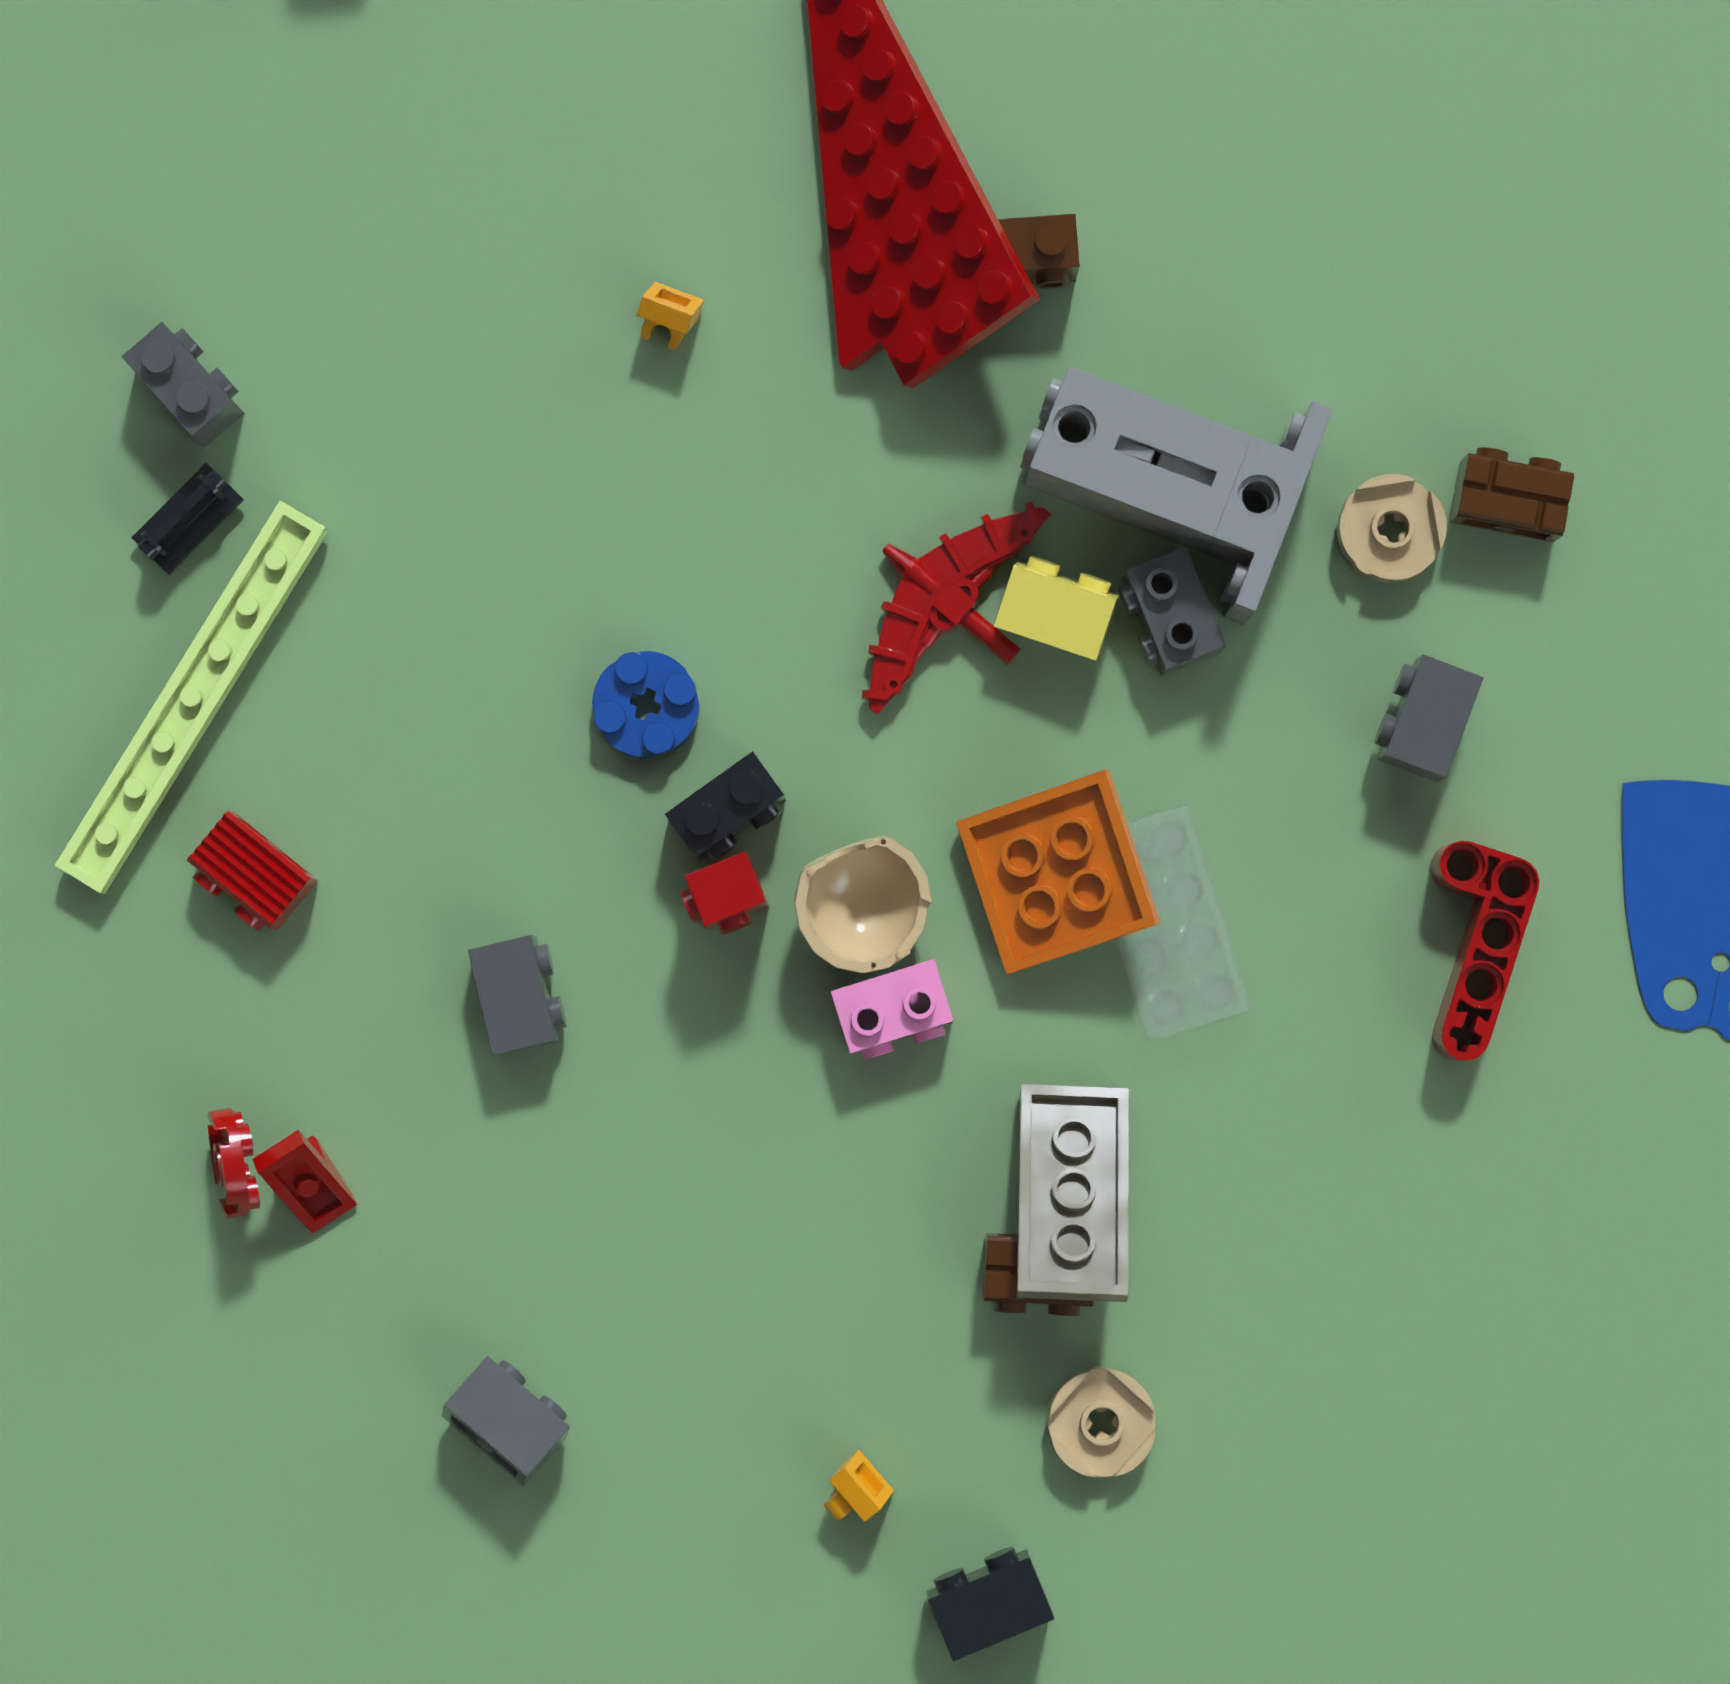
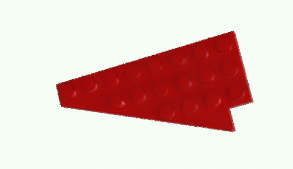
(907, 222)

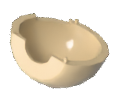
(863, 904)

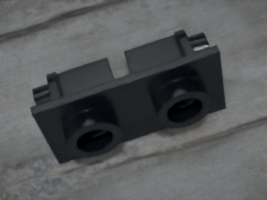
(187, 519)

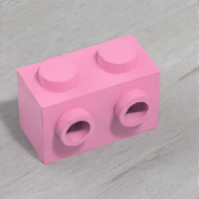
(893, 1008)

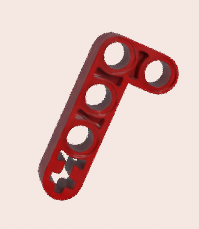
(1473, 951)

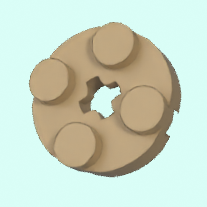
(1409, 504)
(1104, 1453)

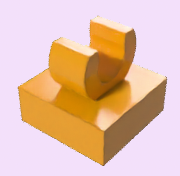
(670, 309)
(857, 1488)

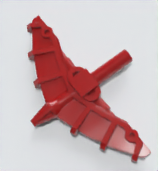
(942, 594)

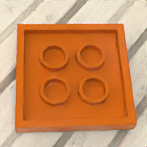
(1058, 872)

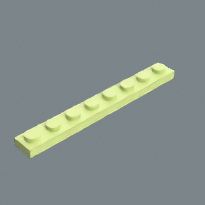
(191, 697)

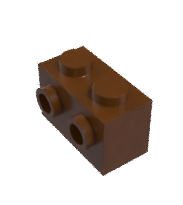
(1045, 248)

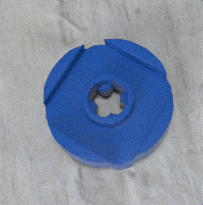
(633, 676)

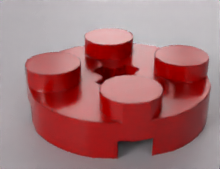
(229, 1144)

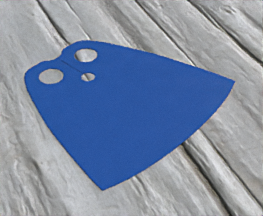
(1679, 894)

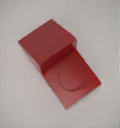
(305, 1180)

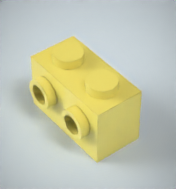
(1057, 608)

